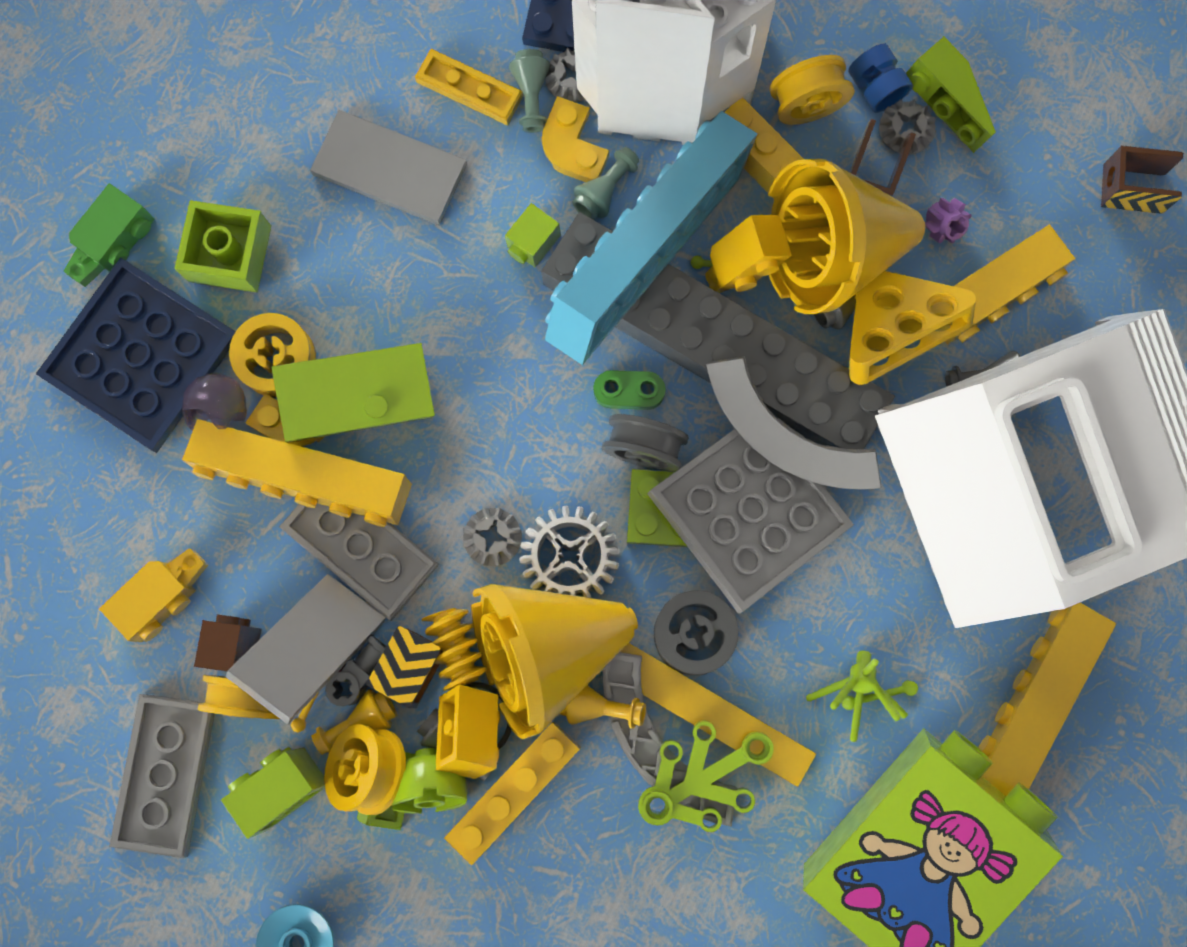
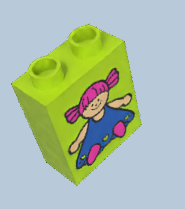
(933, 851)

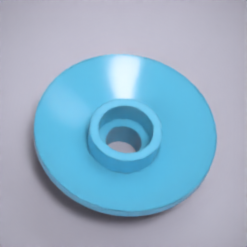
(295, 920)

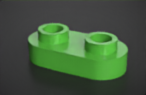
(629, 390)

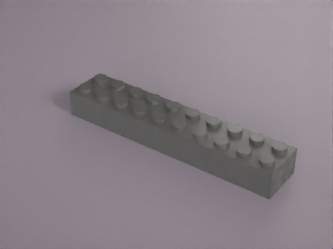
(702, 326)

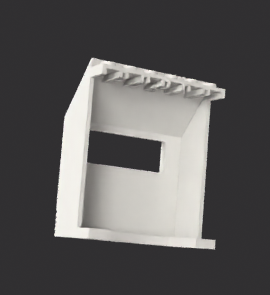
(978, 496)

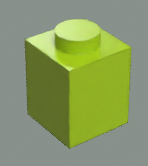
(532, 236)

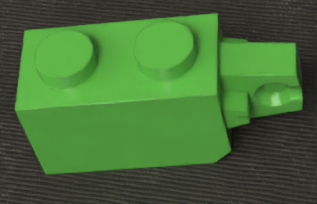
(106, 234)

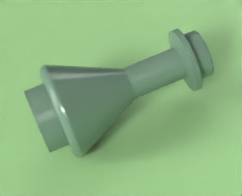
(530, 72)
(595, 195)

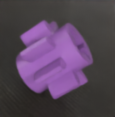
(947, 220)

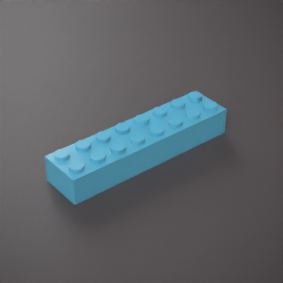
(647, 237)

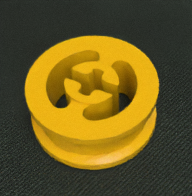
(811, 89)
(251, 349)
(230, 700)
(364, 770)

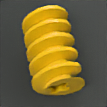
(454, 647)

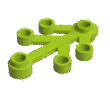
(700, 780)

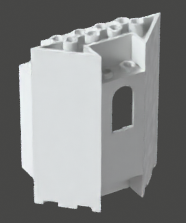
(667, 62)

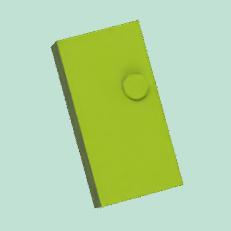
(352, 392)

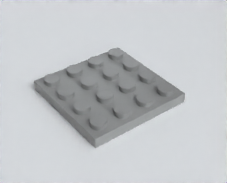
(747, 518)

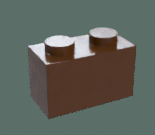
(224, 642)

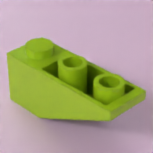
(950, 89)

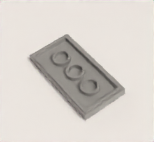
(389, 167)
(367, 557)
(305, 648)
(162, 776)

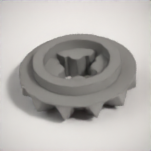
(556, 77)
(891, 125)
(501, 551)

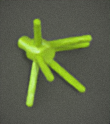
(862, 681)

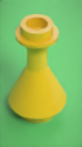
(592, 705)
(372, 710)

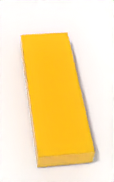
(469, 86)

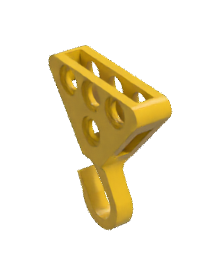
(896, 313)

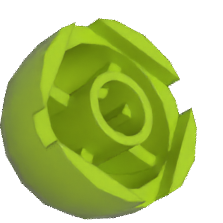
(428, 787)

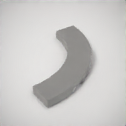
(781, 443)
(643, 742)

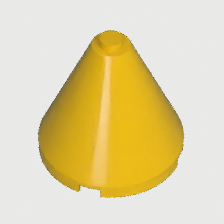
(837, 233)
(545, 648)

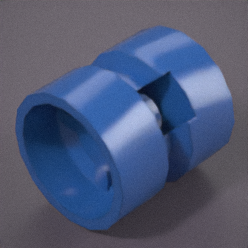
(880, 78)

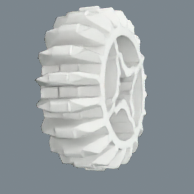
(549, 531)

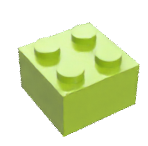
(223, 246)
(274, 792)

